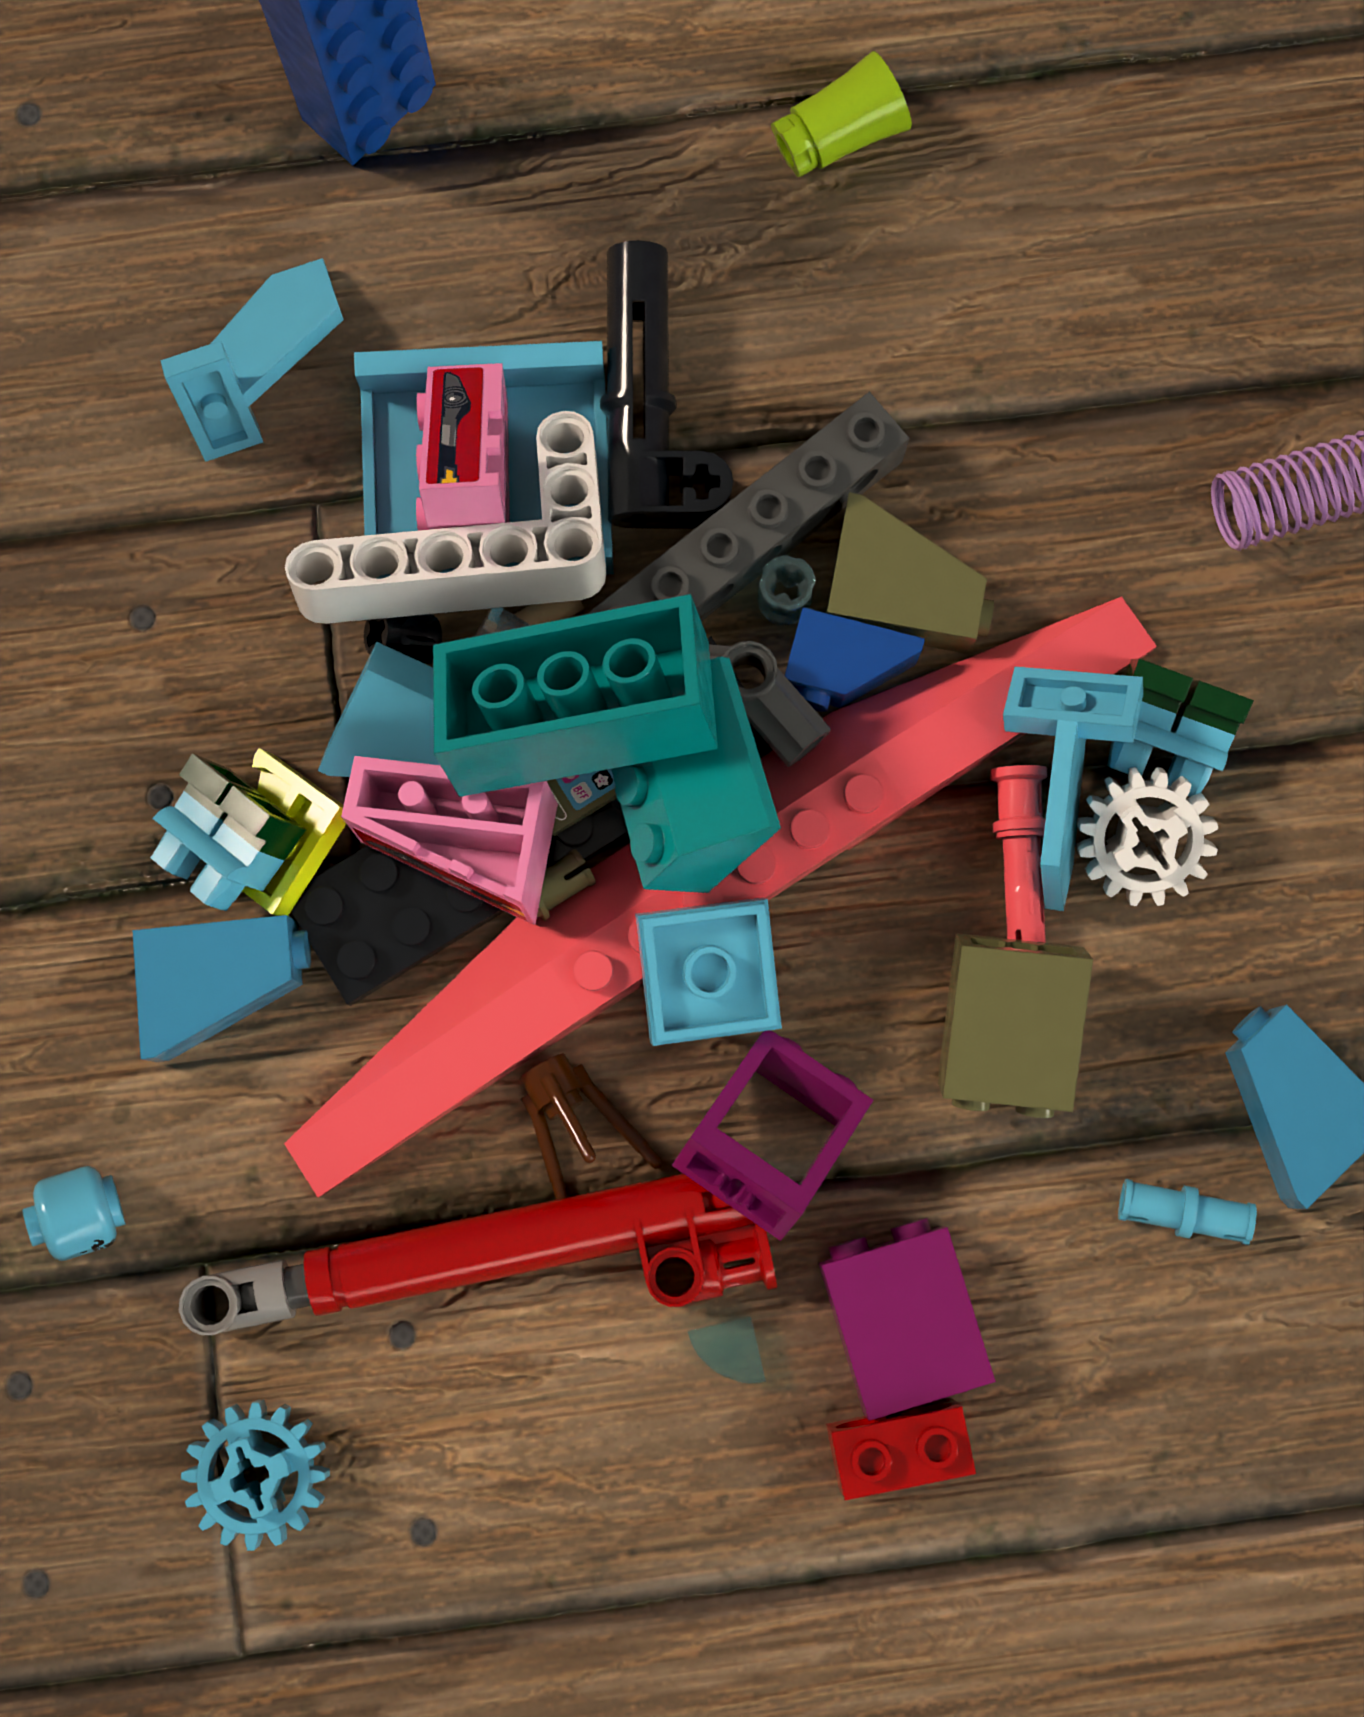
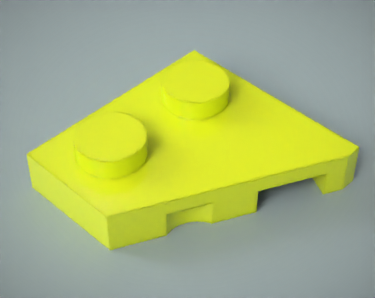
(312, 810)

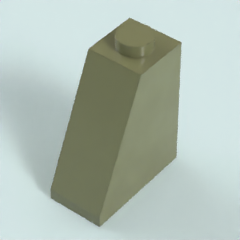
(905, 581)

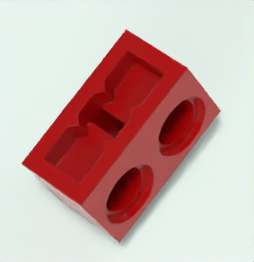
(901, 1449)

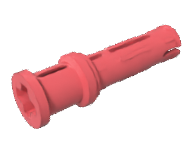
(1021, 829)

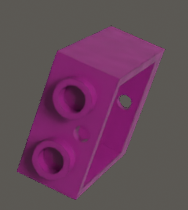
(743, 1177)

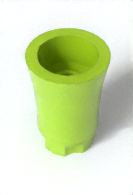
(843, 117)

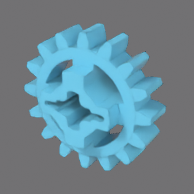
(264, 1498)

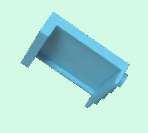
(538, 383)

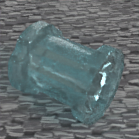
(790, 572)

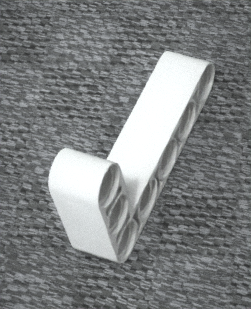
(474, 551)

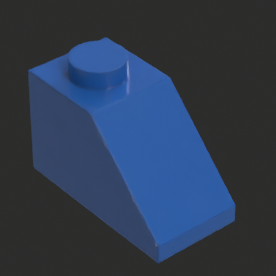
(844, 658)

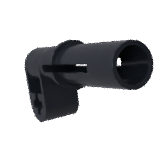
(641, 466)

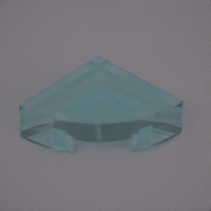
(730, 1349)

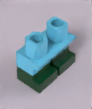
(1200, 730)
(228, 828)

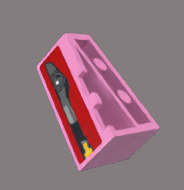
(463, 447)
(479, 842)

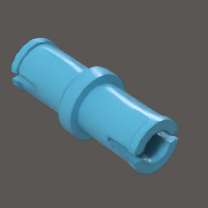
(1187, 1212)

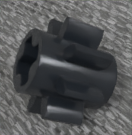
(405, 634)

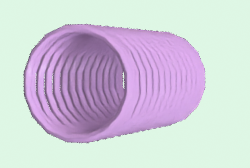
(1245, 506)

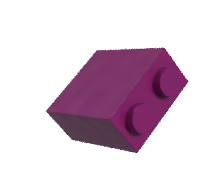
(905, 1319)

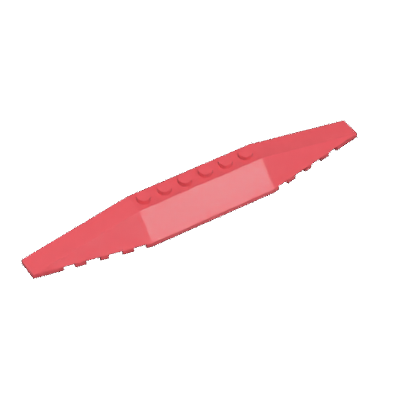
(586, 957)

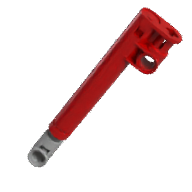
(652, 1216)

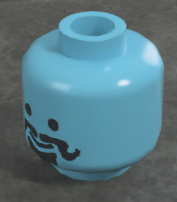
(74, 1213)

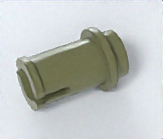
(556, 888)

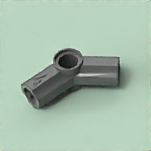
(775, 706)

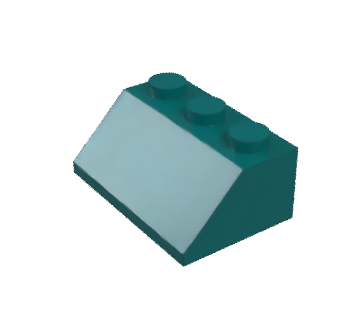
(703, 810)

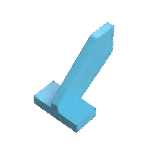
(251, 354)
(1072, 709)

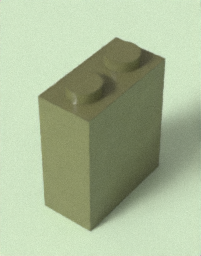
(1014, 1024)

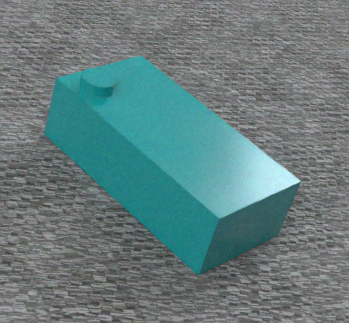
(573, 696)

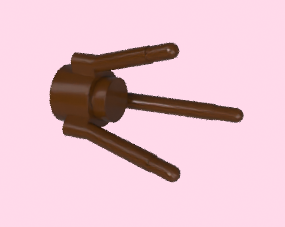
(555, 1090)

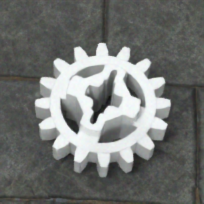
(1166, 822)

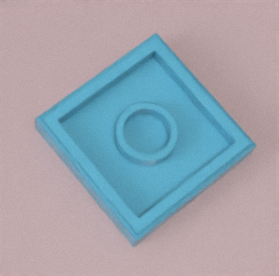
(708, 971)

